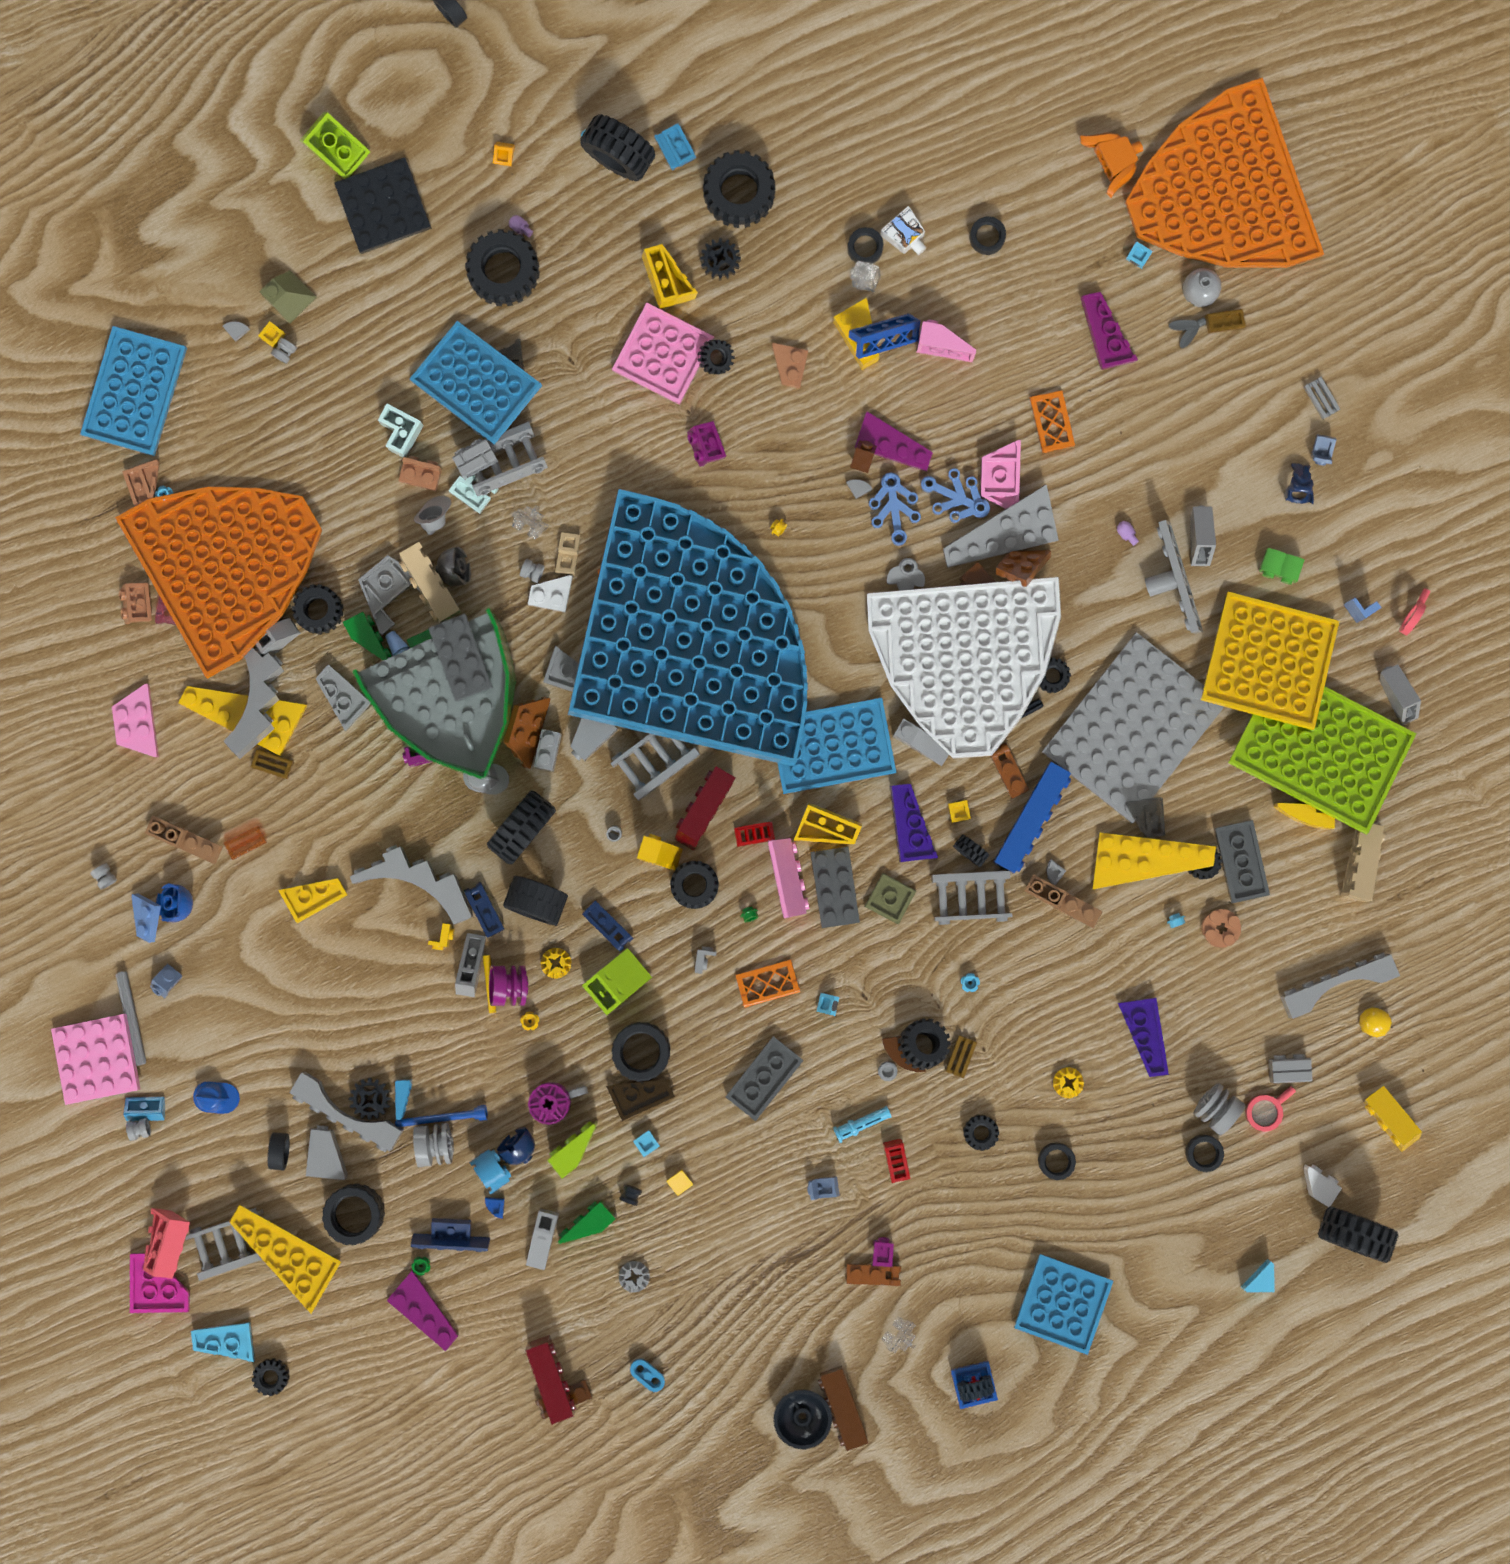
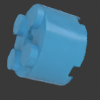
(490, 1171)

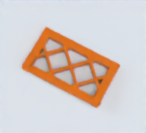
(1063, 410)
(779, 994)

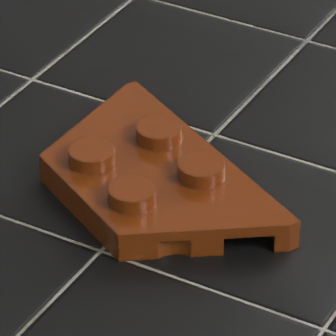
(1022, 565)
(525, 729)

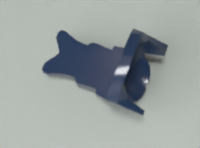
(1300, 482)

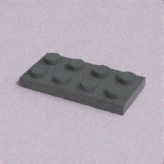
(460, 657)
(1242, 861)
(835, 887)
(764, 1078)

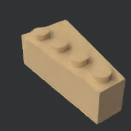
(429, 583)
(1363, 864)

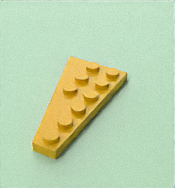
(228, 709)
(1134, 859)
(295, 1262)

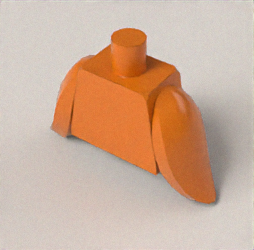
(1116, 157)

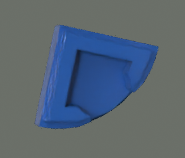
(495, 1206)

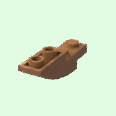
(184, 839)
(1063, 901)

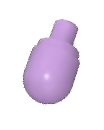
(520, 225)
(1127, 532)

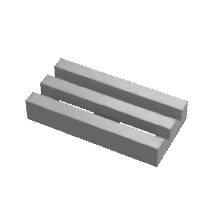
(1320, 381)

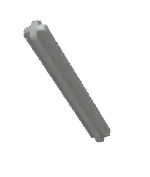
(128, 1008)

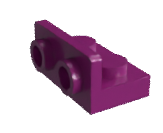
(706, 443)

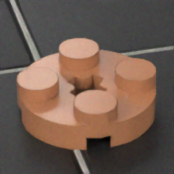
(1231, 923)

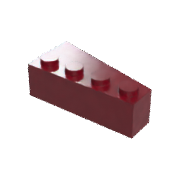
(704, 807)
(550, 1379)

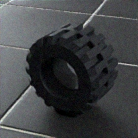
(303, 601)
(679, 876)
(934, 1033)

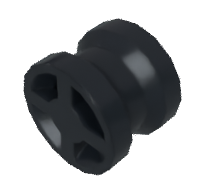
(630, 1194)

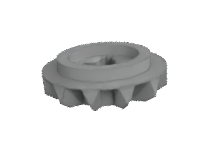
(638, 1268)

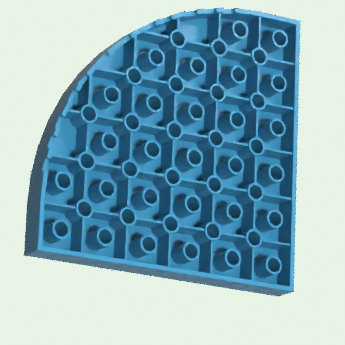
(690, 637)

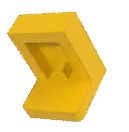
(447, 934)

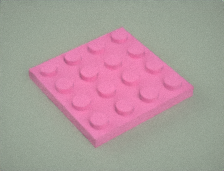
(662, 353)
(95, 1059)

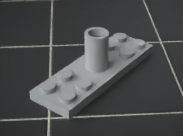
(1174, 578)

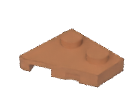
(790, 364)
(142, 481)

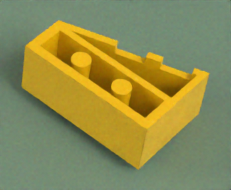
(666, 279)
(853, 318)
(826, 826)
(659, 852)
(1392, 1119)

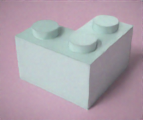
(404, 429)

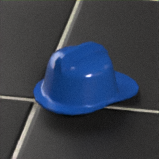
(216, 1097)

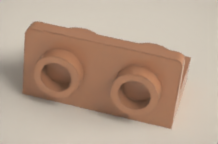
(420, 473)
(135, 603)

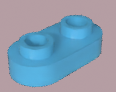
(645, 1377)

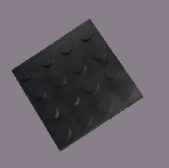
(382, 205)

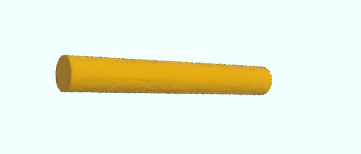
(487, 964)

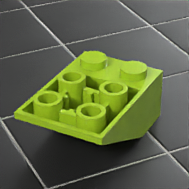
(617, 981)
(569, 1157)

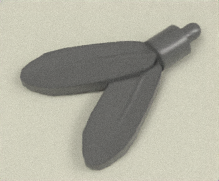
(1191, 326)

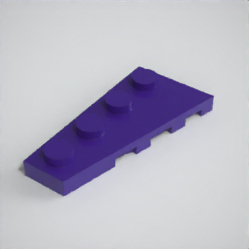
(911, 833)
(1145, 1027)

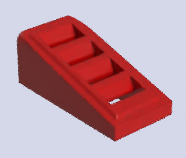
(769, 825)
(894, 1144)

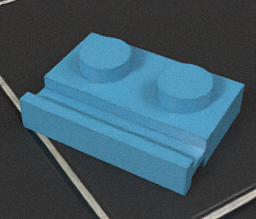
(675, 146)

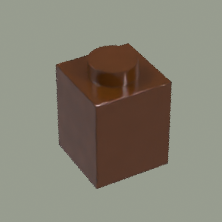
(863, 456)

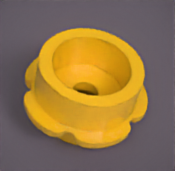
(778, 527)
(524, 1021)

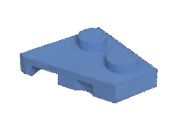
(146, 917)

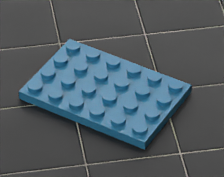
(475, 382)
(133, 391)
(841, 747)

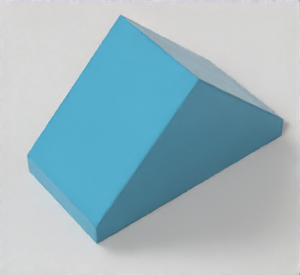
(1262, 1279)

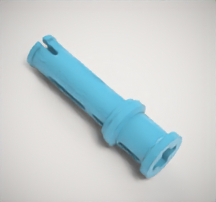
(853, 1127)

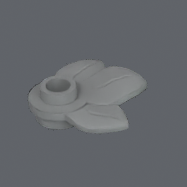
(906, 579)

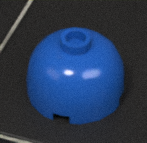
(175, 903)

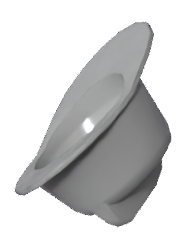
(433, 513)
(493, 783)

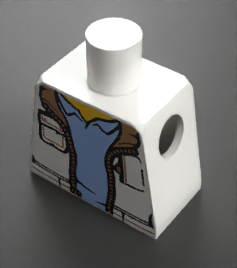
(905, 232)

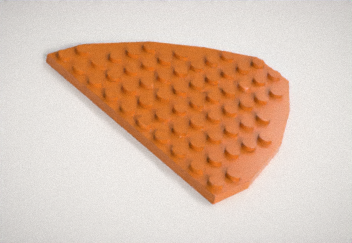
(1226, 188)
(223, 563)

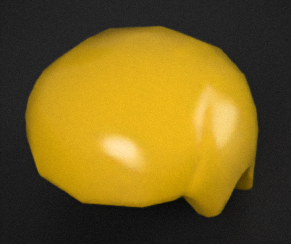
(1375, 1022)

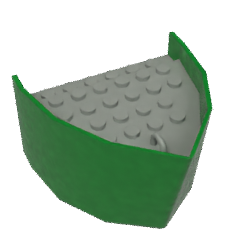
(420, 708)

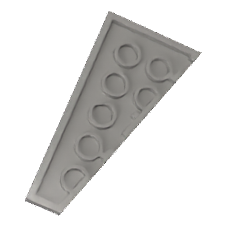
(1013, 529)

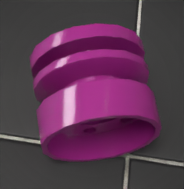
(508, 985)
(550, 1091)

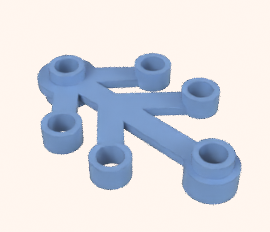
(958, 497)
(894, 506)

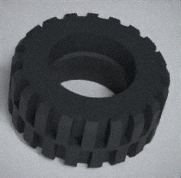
(617, 147)
(739, 165)
(502, 243)
(521, 827)
(1358, 1234)

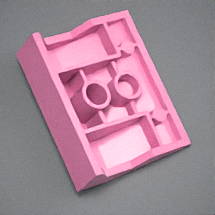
(787, 877)

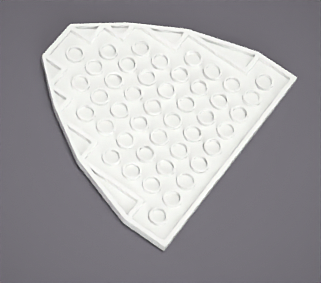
(966, 656)

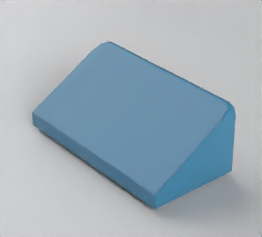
(144, 1107)

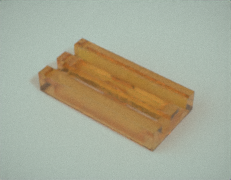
(230, 850)

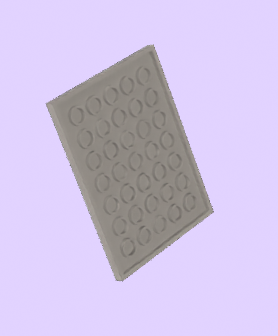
(1133, 727)

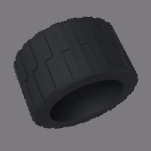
(535, 900)
(630, 1072)
(332, 1225)

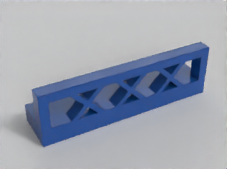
(885, 329)

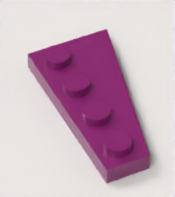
(1107, 338)
(893, 444)
(419, 1307)

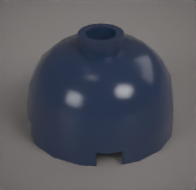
(517, 1148)

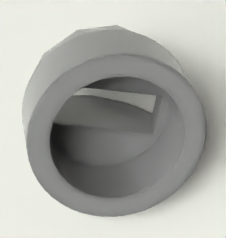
(612, 836)

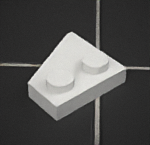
(551, 594)

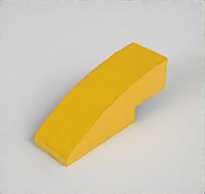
(1306, 815)

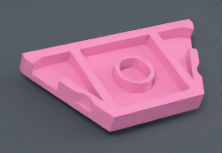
(1001, 475)
(135, 722)

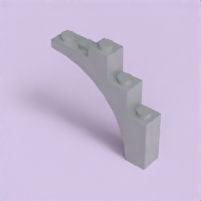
(262, 696)
(397, 866)

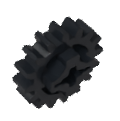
(714, 255)
(363, 1092)

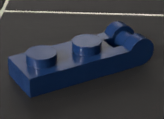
(484, 910)
(607, 925)

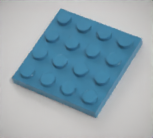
(1063, 1304)

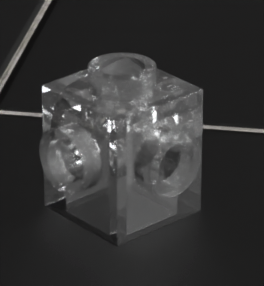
(865, 276)

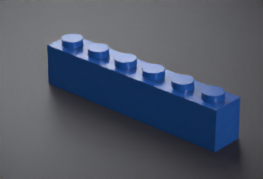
(1032, 817)

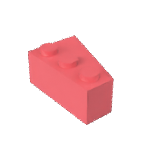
(165, 1244)

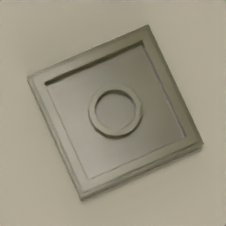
(890, 898)

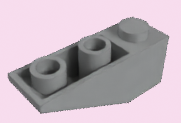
(542, 1239)

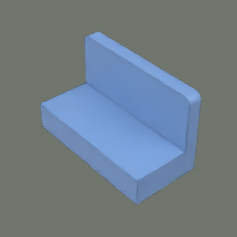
(1357, 611)

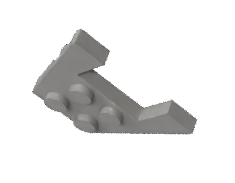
(381, 587)

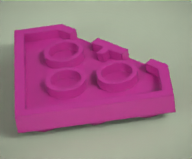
(153, 1293)

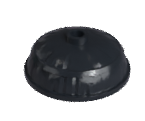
(802, 1432)

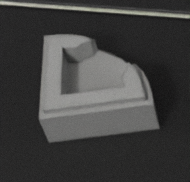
(236, 329)
(858, 487)
(1054, 872)

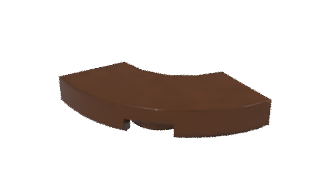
(891, 1046)

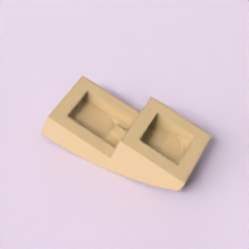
(568, 553)

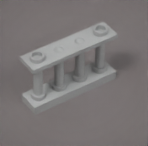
(518, 434)
(656, 777)
(961, 880)
(227, 1263)

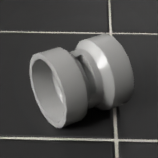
(285, 346)
(532, 570)
(103, 876)
(138, 1129)

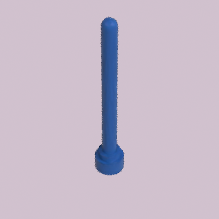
(478, 1113)

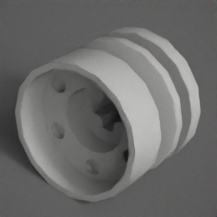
(1216, 1106)
(433, 1145)

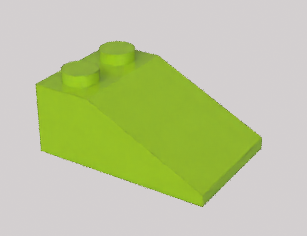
(335, 145)

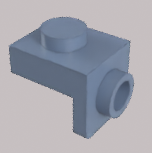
(1323, 449)
(165, 981)
(823, 1188)

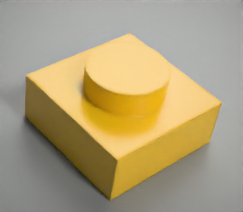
(271, 334)
(959, 811)

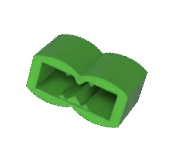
(1281, 565)

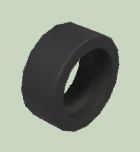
(451, 11)
(865, 231)
(985, 250)
(278, 1151)
(1219, 1153)
(1071, 1161)

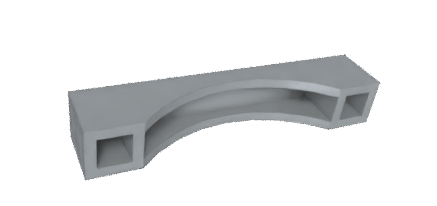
(1302, 1001)
(311, 1091)

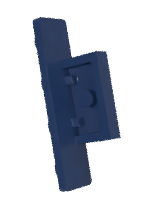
(451, 1235)

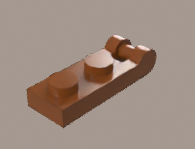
(1009, 772)
(872, 1275)

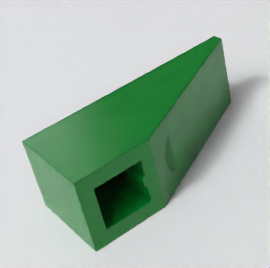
(361, 631)
(592, 1223)

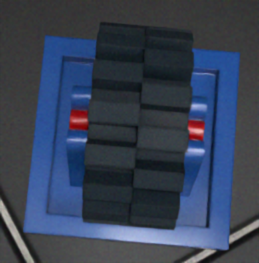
(974, 1384)

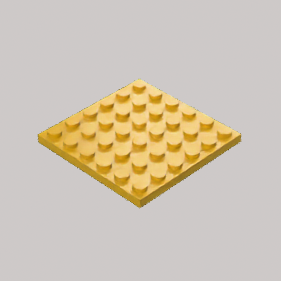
(1270, 660)

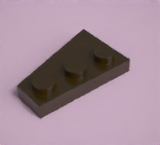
(639, 1096)

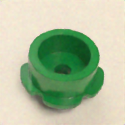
(749, 914)
(417, 1269)

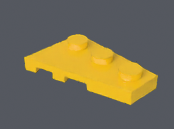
(312, 898)

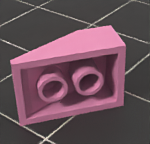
(941, 342)

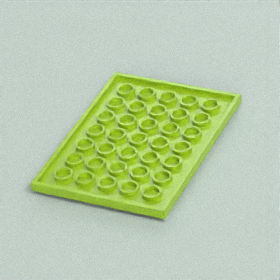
(1336, 767)

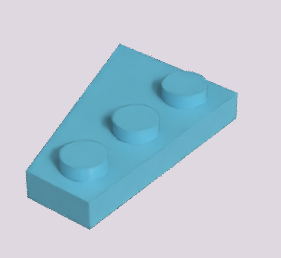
(225, 1340)

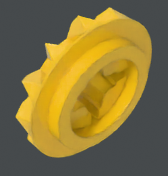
(556, 972)
(1059, 1081)

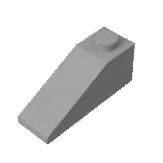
(920, 742)
(470, 965)

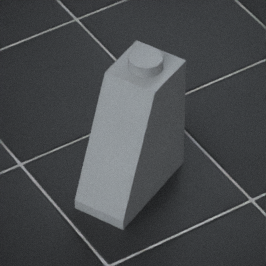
(1202, 536)
(1400, 694)
(590, 738)
(324, 1155)

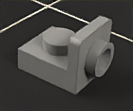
(701, 962)

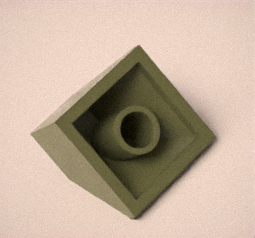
(288, 295)

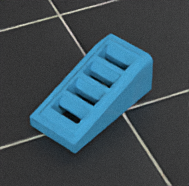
(402, 1093)

